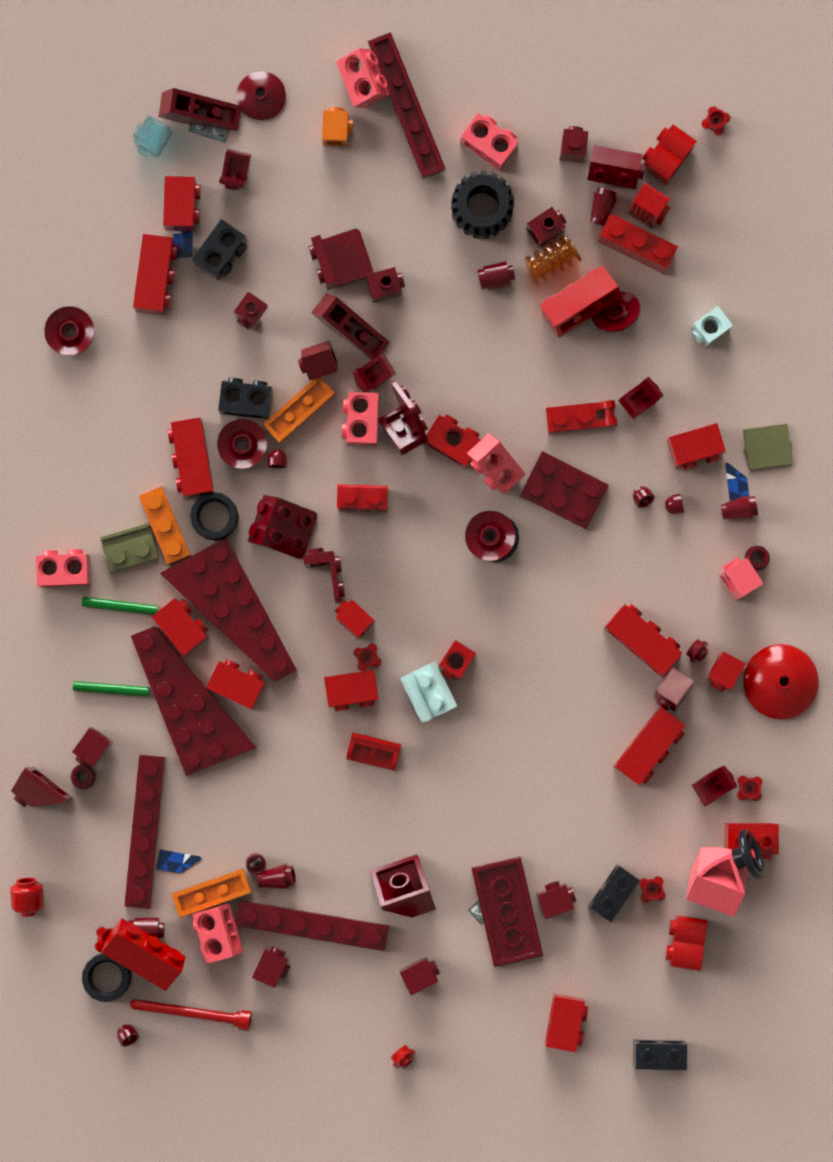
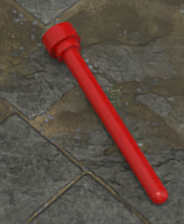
(239, 1019)

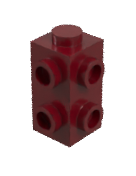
(615, 167)

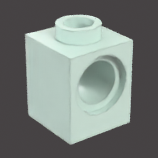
(720, 321)

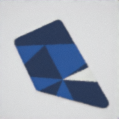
(184, 240)
(736, 483)
(175, 861)

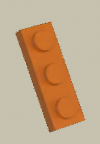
(298, 409)
(164, 525)
(211, 892)

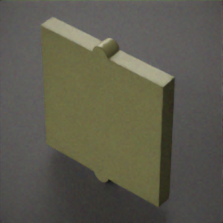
(767, 446)

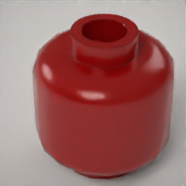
(27, 896)

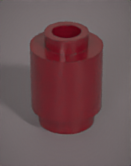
(496, 276)
(151, 926)

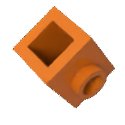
(336, 127)

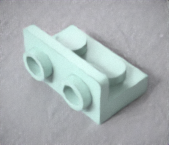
(428, 692)

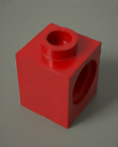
(456, 649)
(725, 672)

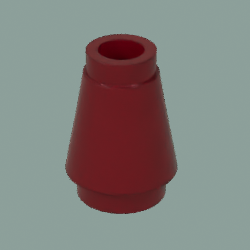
(602, 205)
(740, 508)
(277, 877)

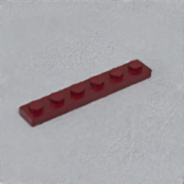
(407, 106)
(144, 831)
(311, 925)

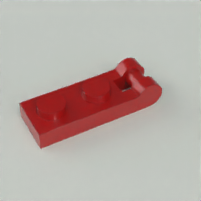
(580, 417)

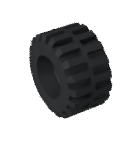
(482, 184)

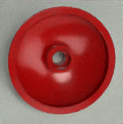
(763, 685)

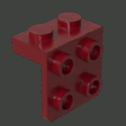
(340, 258)
(403, 423)
(282, 526)
(318, 557)

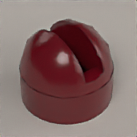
(277, 459)
(643, 497)
(674, 504)
(257, 868)
(127, 1035)

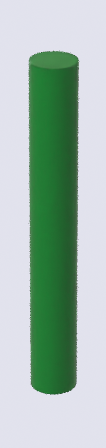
(119, 606)
(111, 688)

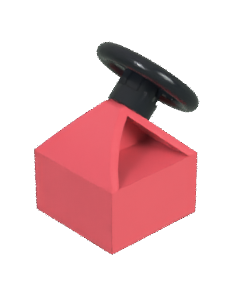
(721, 874)

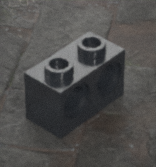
(214, 247)
(244, 406)
(613, 893)
(660, 1054)

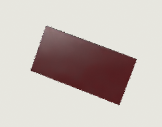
(507, 911)

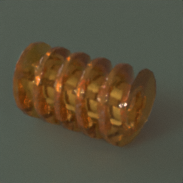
(552, 258)

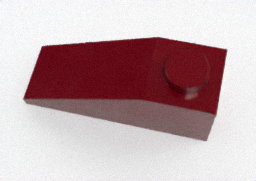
(198, 110)
(350, 326)

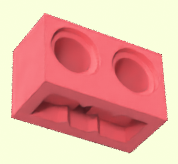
(358, 81)
(485, 146)
(368, 419)
(498, 462)
(63, 575)
(740, 577)
(224, 932)

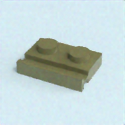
(129, 548)

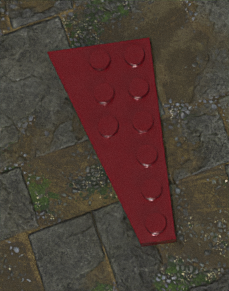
(224, 595)
(194, 718)

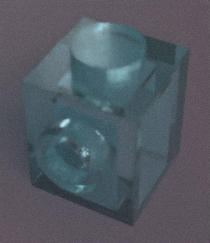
(151, 137)

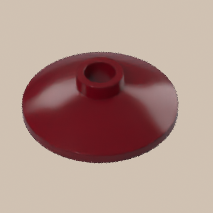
(261, 107)
(618, 315)
(60, 322)
(238, 431)
(490, 522)

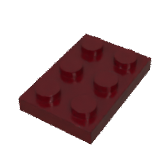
(564, 490)

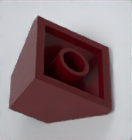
(37, 790)
(403, 887)

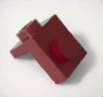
(235, 169)
(250, 311)
(373, 373)
(641, 398)
(714, 785)

